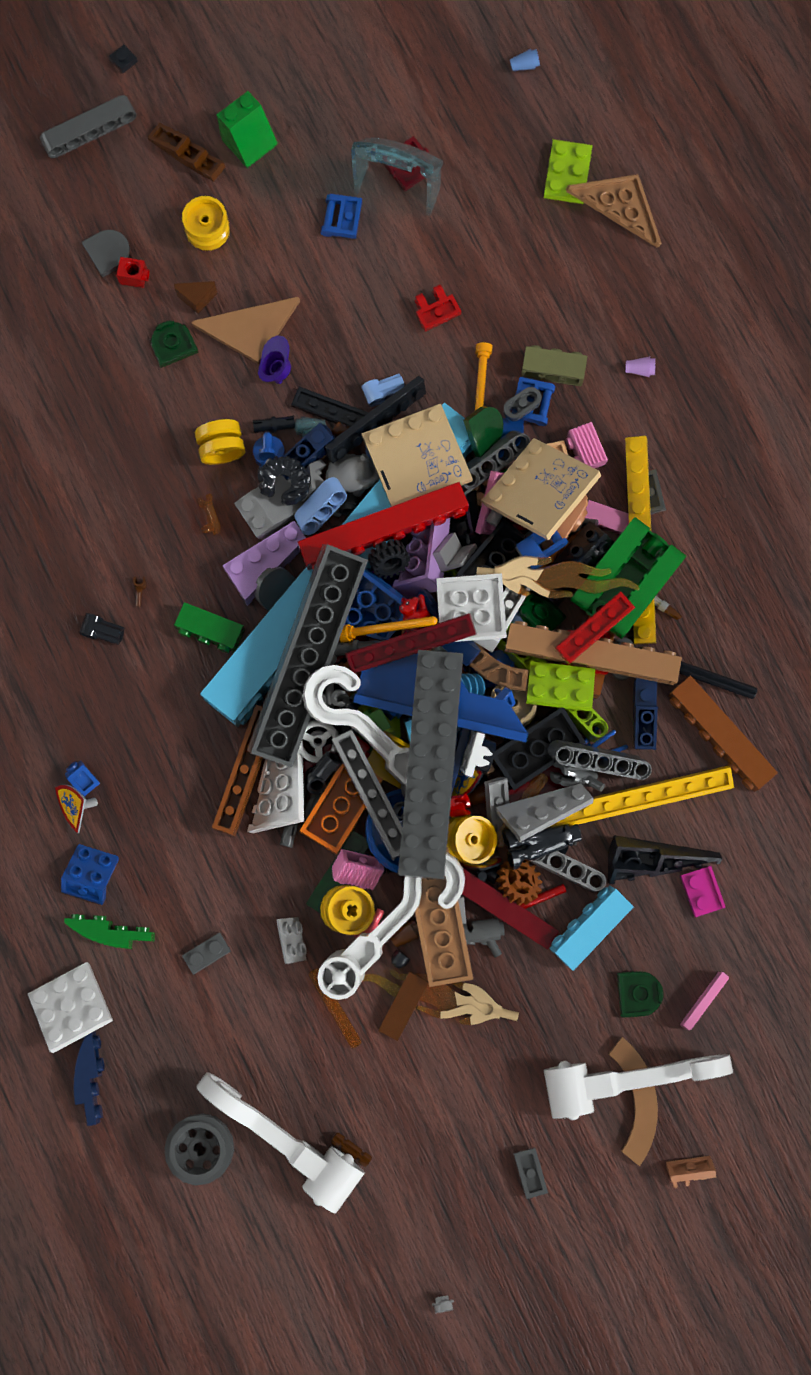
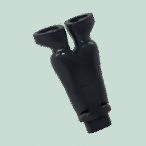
(540, 844)

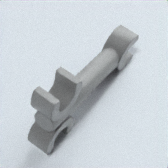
(331, 697)

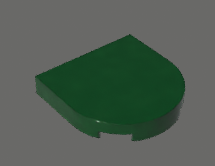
(172, 343)
(484, 429)
(540, 611)
(638, 993)

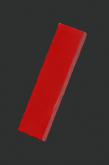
(594, 627)

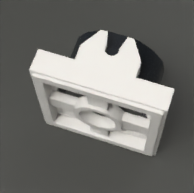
(478, 754)

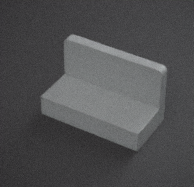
(451, 553)

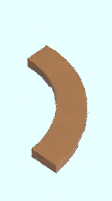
(499, 673)
(644, 1104)

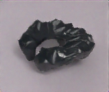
(284, 466)

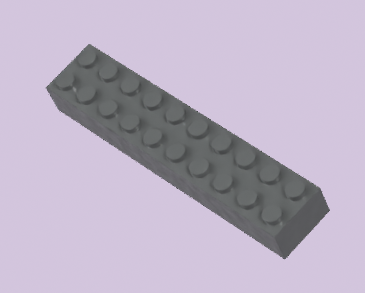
(306, 650)
(430, 765)

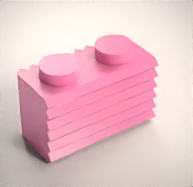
(586, 445)
(357, 869)

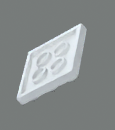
(475, 595)
(70, 1007)

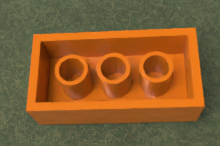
(335, 813)

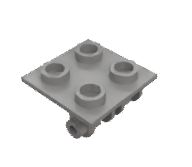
(291, 940)

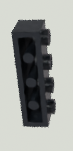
(589, 552)

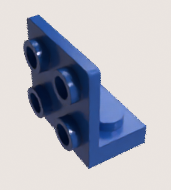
(88, 874)

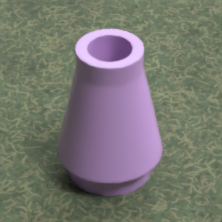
(641, 366)

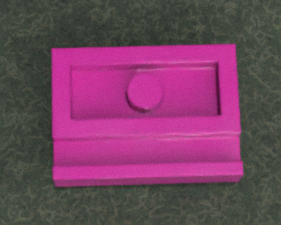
(702, 891)

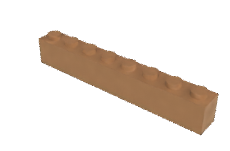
(602, 655)

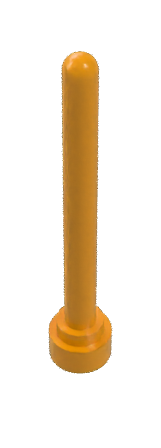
(483, 352)
(350, 632)

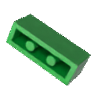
(209, 628)

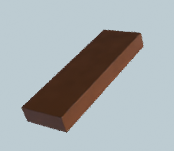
(403, 1005)

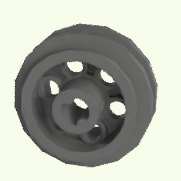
(177, 1160)

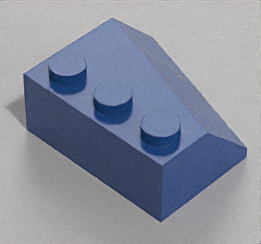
(375, 604)

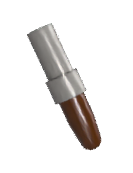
(665, 607)

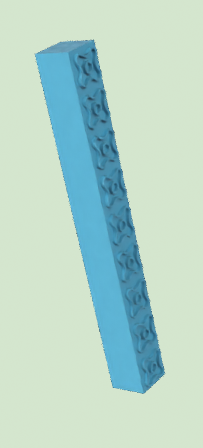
(253, 665)

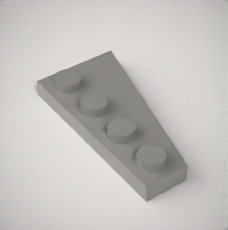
(541, 811)

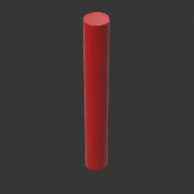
(546, 895)

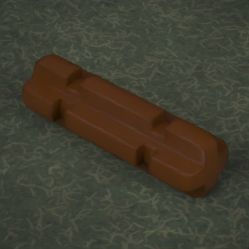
(350, 1148)

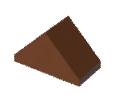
(196, 294)

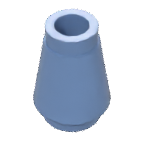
(525, 61)

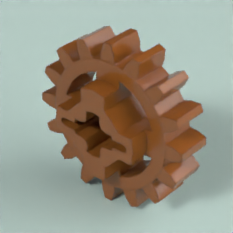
(519, 883)

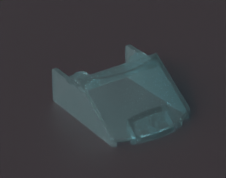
(399, 156)

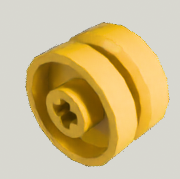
(206, 223)
(219, 441)
(471, 839)
(336, 914)

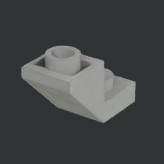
(314, 471)

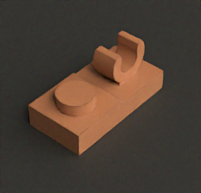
(690, 1169)

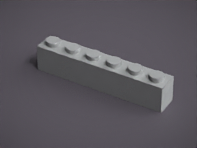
(370, 791)

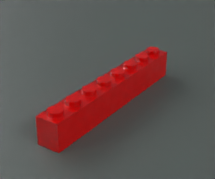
(389, 523)

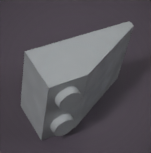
(267, 514)

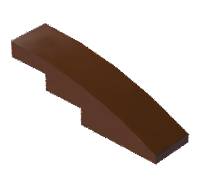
(186, 152)

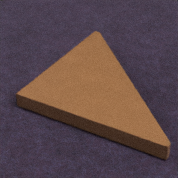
(621, 201)
(249, 328)

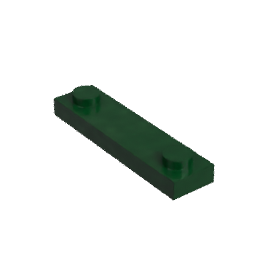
(354, 843)

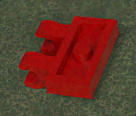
(438, 312)

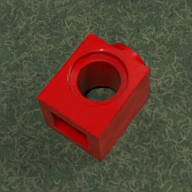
(126, 266)

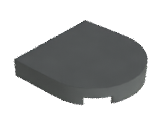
(106, 249)
(272, 585)

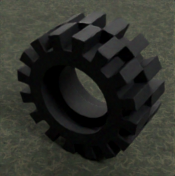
(389, 558)

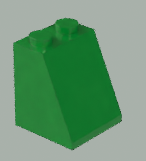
(246, 129)

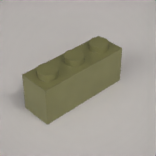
(554, 365)

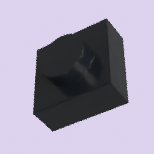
(123, 58)

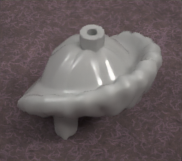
(354, 473)

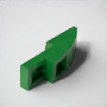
(101, 931)

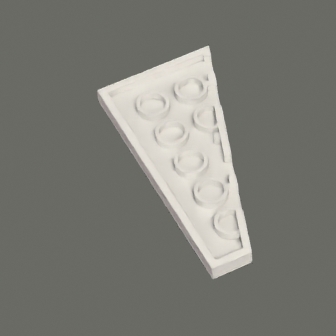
(279, 797)

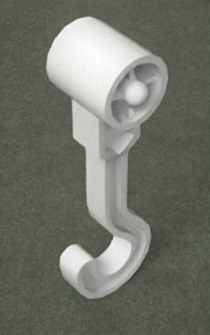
(395, 757)
(347, 967)
(573, 1089)
(329, 1175)

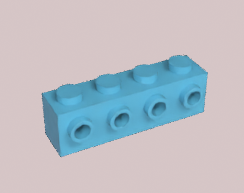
(591, 927)

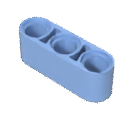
(320, 506)

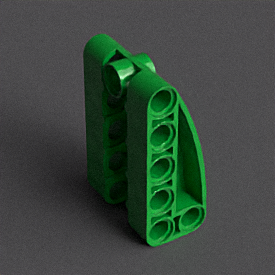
(639, 558)

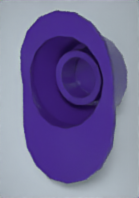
(274, 360)

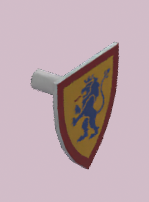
(73, 804)

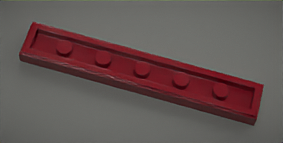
(410, 643)
(508, 912)

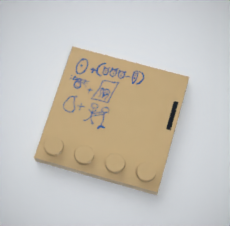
(416, 455)
(541, 488)

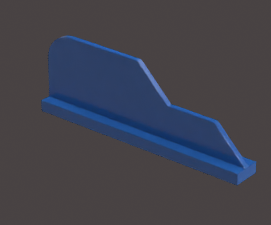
(393, 689)

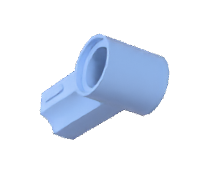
(378, 391)

